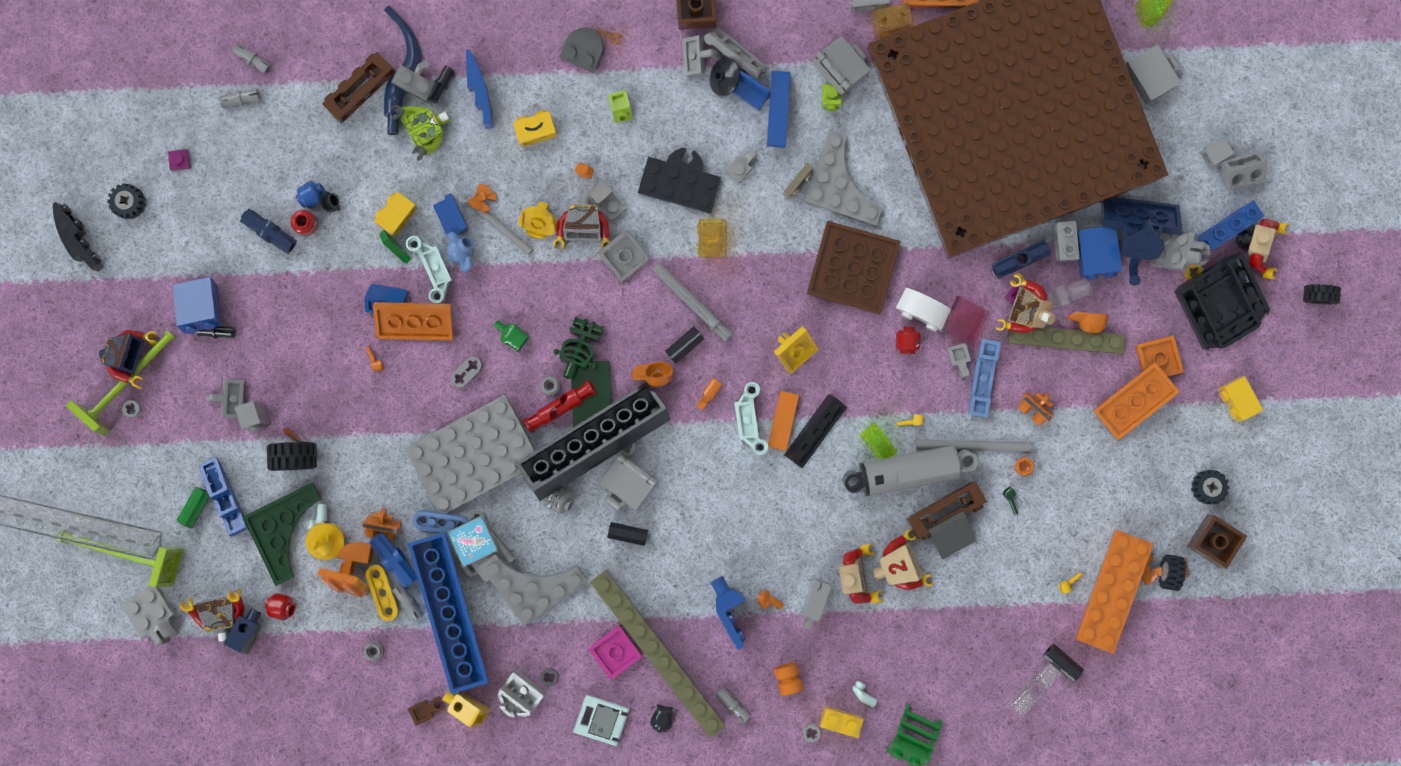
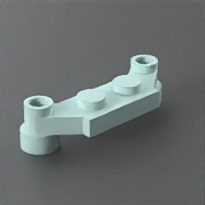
(434, 266)
(747, 419)

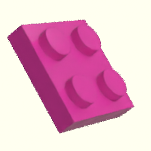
(615, 652)

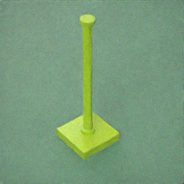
(90, 416)
(164, 566)

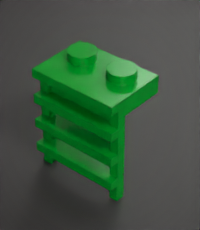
(910, 748)

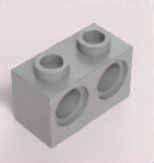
(1243, 170)
(1065, 242)

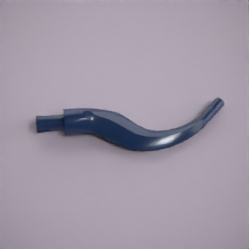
(394, 94)

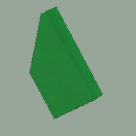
(394, 246)

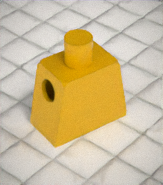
(472, 712)

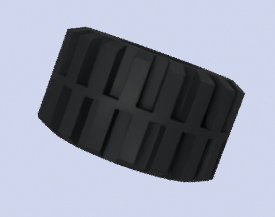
(291, 456)

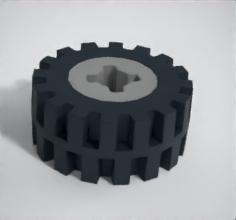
(132, 206)
(1202, 485)
(1172, 572)

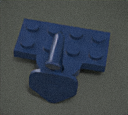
(1143, 226)

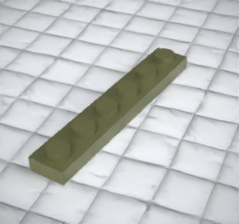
(1070, 340)

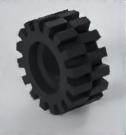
(1322, 294)

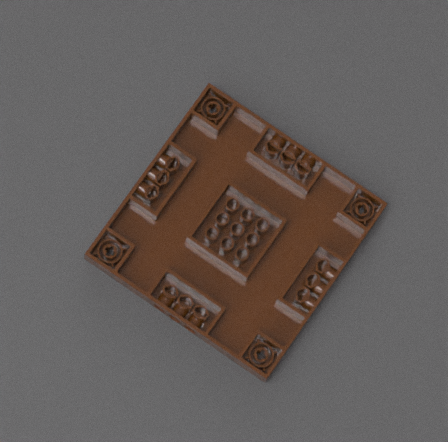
(1015, 115)

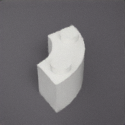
(923, 308)

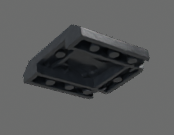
(1223, 302)

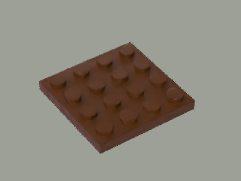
(853, 267)

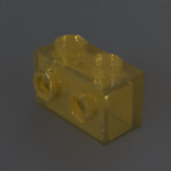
(891, 20)
(712, 238)

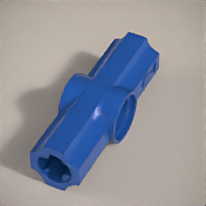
(393, 559)

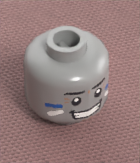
(559, 501)

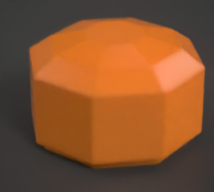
(584, 171)
(1024, 466)

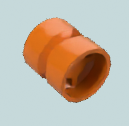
(788, 678)

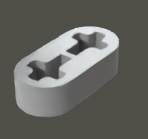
(469, 375)

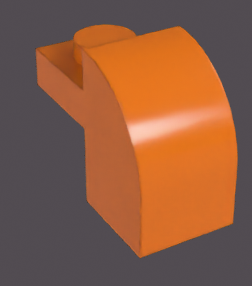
(353, 553)

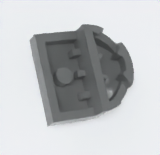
(583, 48)

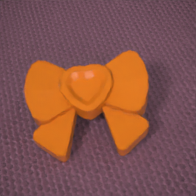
(483, 192)
(1150, 576)

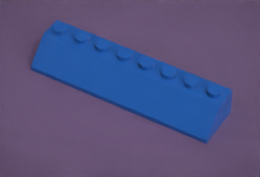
(448, 613)

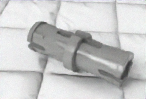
(252, 58)
(239, 98)
(407, 602)
(733, 705)

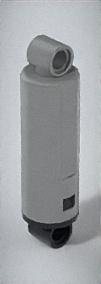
(910, 470)

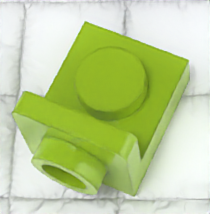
(830, 98)
(620, 106)

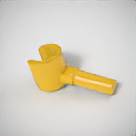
(917, 420)
(1065, 585)

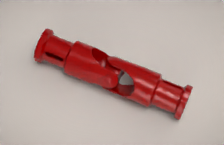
(563, 404)

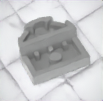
(519, 695)

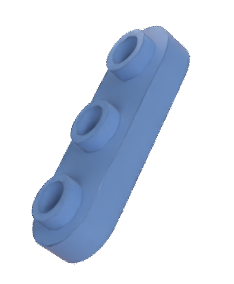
(433, 521)

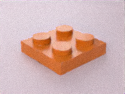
(1163, 352)

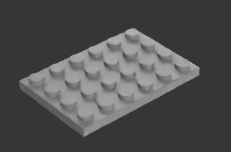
(471, 455)

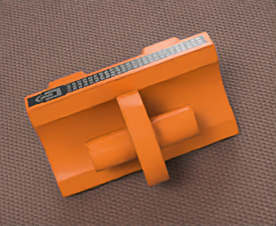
(1043, 412)
(381, 522)

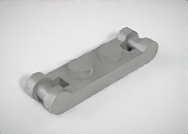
(735, 51)

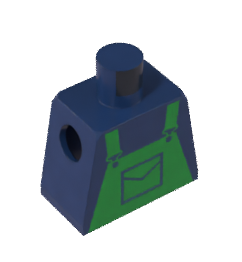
(238, 638)

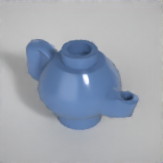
(460, 251)

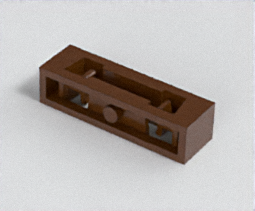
(339, 106)
(974, 495)

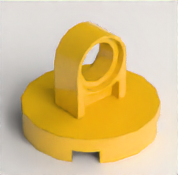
(538, 221)
(324, 540)

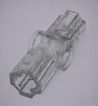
(1067, 293)
(1026, 699)

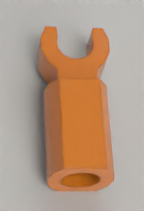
(709, 393)

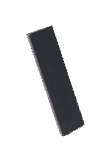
(815, 430)

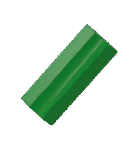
(193, 507)

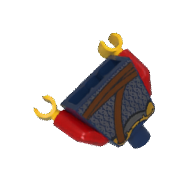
(123, 354)

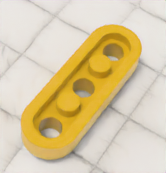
(376, 585)

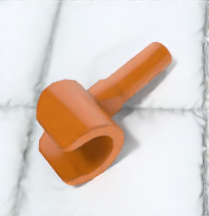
(376, 365)

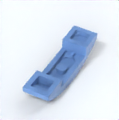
(983, 377)

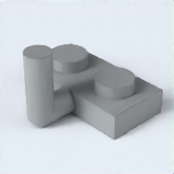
(694, 56)
(412, 81)
(231, 397)

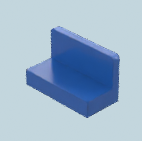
(751, 91)
(450, 215)
(385, 294)

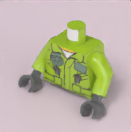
(422, 127)

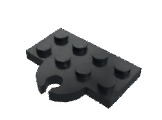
(680, 181)

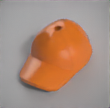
(1090, 322)
(653, 378)

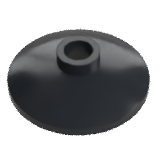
(724, 77)

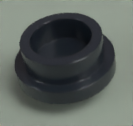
(1244, 239)

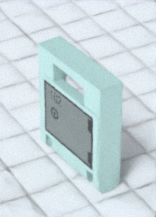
(604, 722)

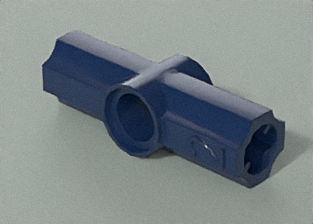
(268, 231)
(1031, 254)

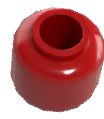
(301, 217)
(908, 340)
(280, 606)

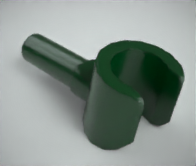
(1009, 493)

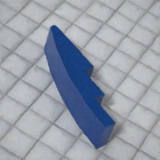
(476, 83)
(778, 109)
(223, 496)

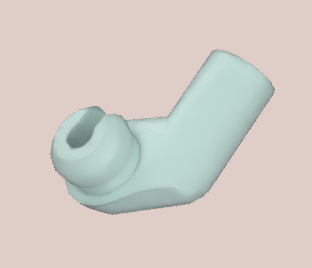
(321, 515)
(862, 696)

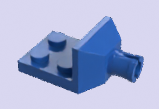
(726, 600)

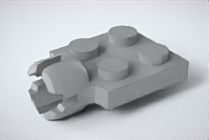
(1181, 252)
(151, 615)

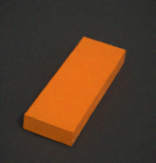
(783, 420)

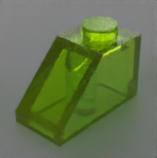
(1151, 11)
(877, 441)

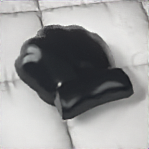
(329, 202)
(662, 719)

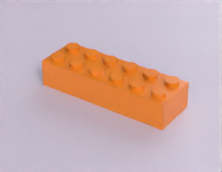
(1114, 591)

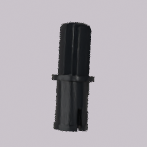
(441, 84)
(218, 331)

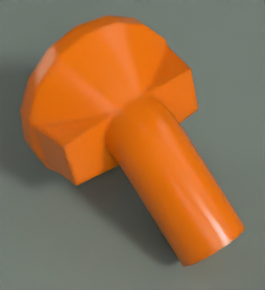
(765, 599)

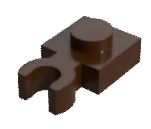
(423, 710)

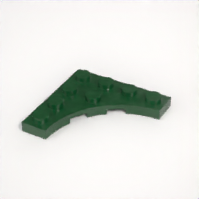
(273, 528)

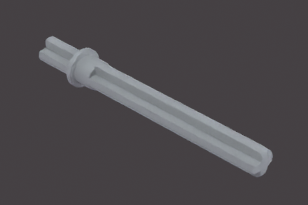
(681, 291)

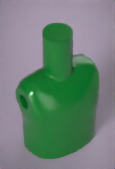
(512, 335)

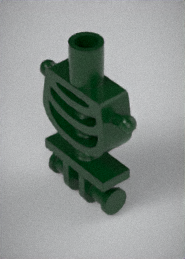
(574, 360)

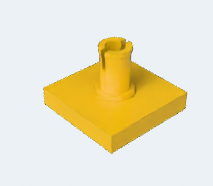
(795, 349)

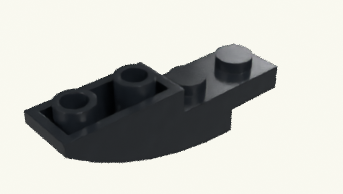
(70, 233)

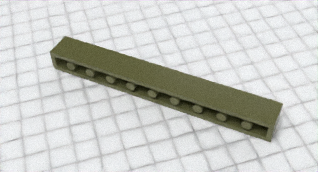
(658, 653)

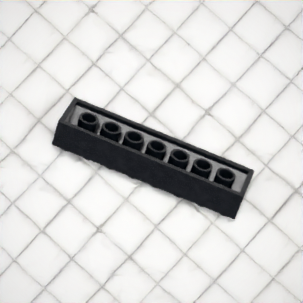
(593, 441)

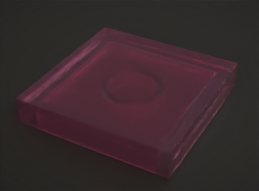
(965, 321)

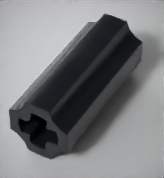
(684, 345)
(627, 533)
(1063, 663)

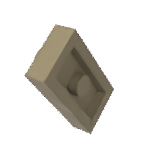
(804, 175)

